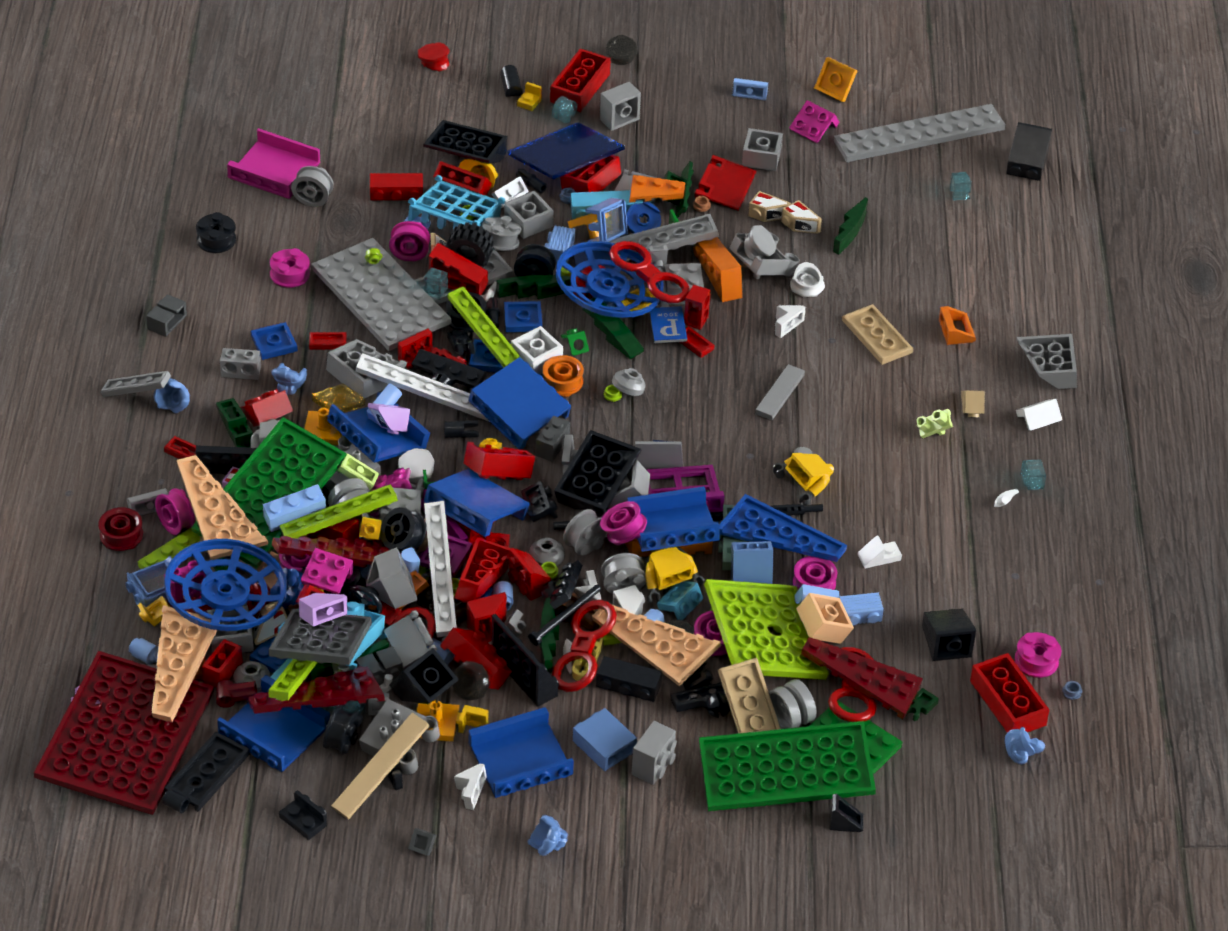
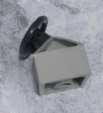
(387, 581)

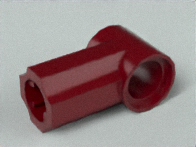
(228, 693)

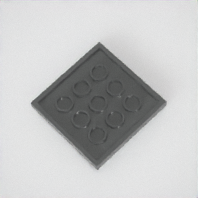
(324, 643)

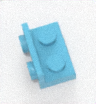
(681, 599)

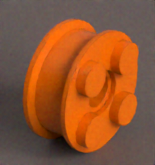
(564, 374)

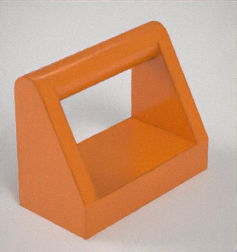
(951, 334)

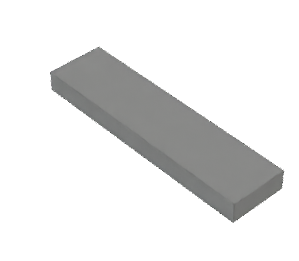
(135, 383)
(780, 392)

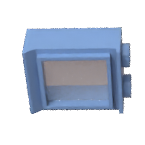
(611, 219)
(148, 583)

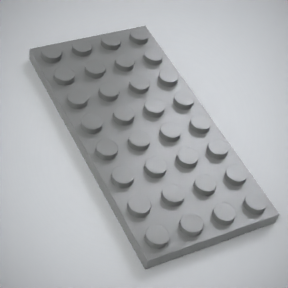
(380, 294)

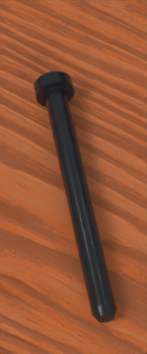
(536, 637)

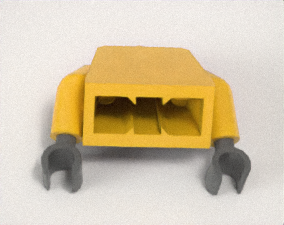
(808, 471)
(669, 568)

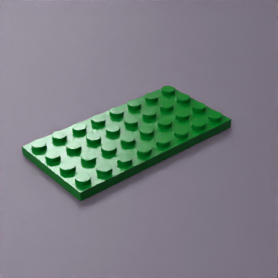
(280, 466)
(786, 766)

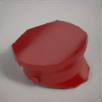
(434, 56)

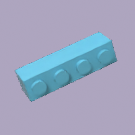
(584, 200)

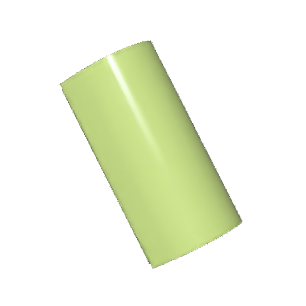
(355, 469)

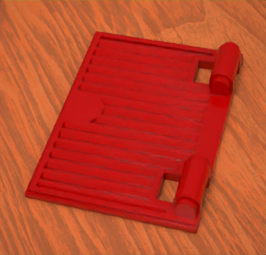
(726, 183)

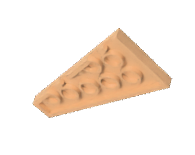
(215, 509)
(660, 644)
(178, 660)

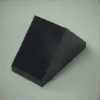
(845, 816)

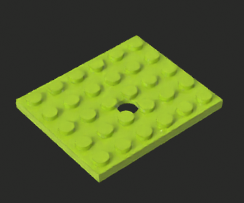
(743, 619)

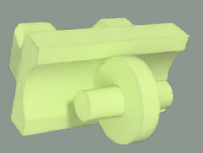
(935, 423)

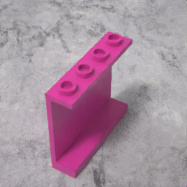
(273, 163)

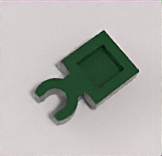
(923, 702)

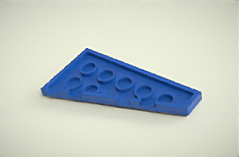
(759, 522)

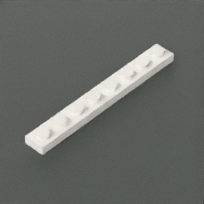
(417, 384)
(440, 568)

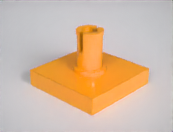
(835, 79)
(586, 220)
(318, 425)
(445, 716)

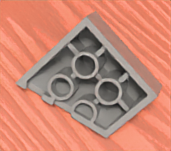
(1052, 358)
(343, 363)

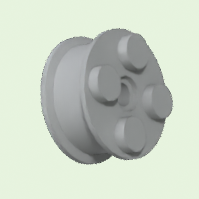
(312, 186)
(503, 231)
(584, 532)
(623, 571)

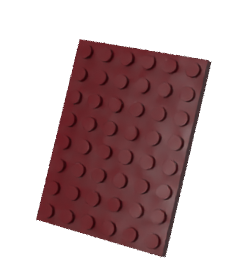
(118, 745)

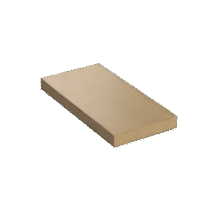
(877, 334)
(748, 697)

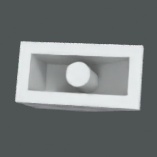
(629, 599)

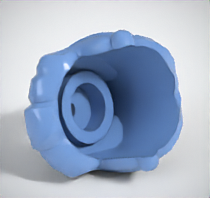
(288, 379)
(172, 396)
(1020, 745)
(548, 836)

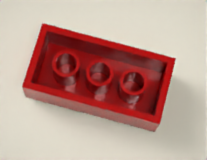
(581, 78)
(1009, 694)

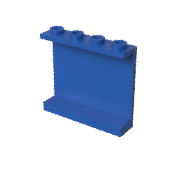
(518, 401)
(375, 440)
(475, 500)
(676, 519)
(276, 735)
(519, 752)

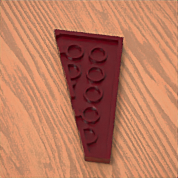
(358, 550)
(873, 679)
(325, 692)

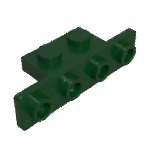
(687, 172)

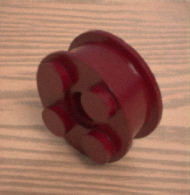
(120, 529)

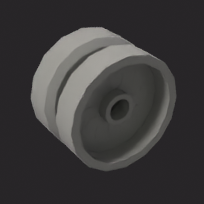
(347, 490)
(793, 704)

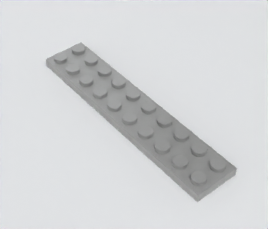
(919, 132)

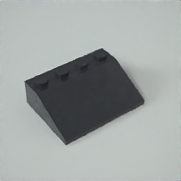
(468, 142)
(596, 473)
(525, 668)

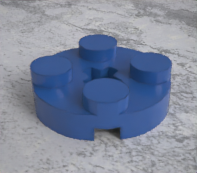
(640, 210)
(294, 587)

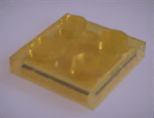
(340, 396)

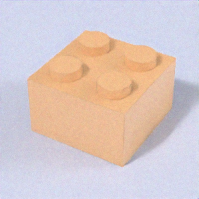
(825, 618)

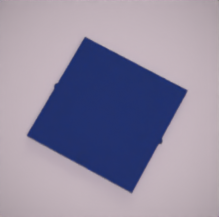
(566, 150)

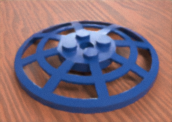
(599, 277)
(228, 580)

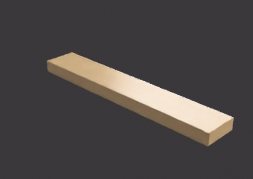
(380, 766)

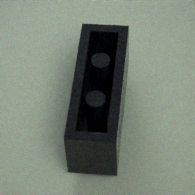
(629, 679)

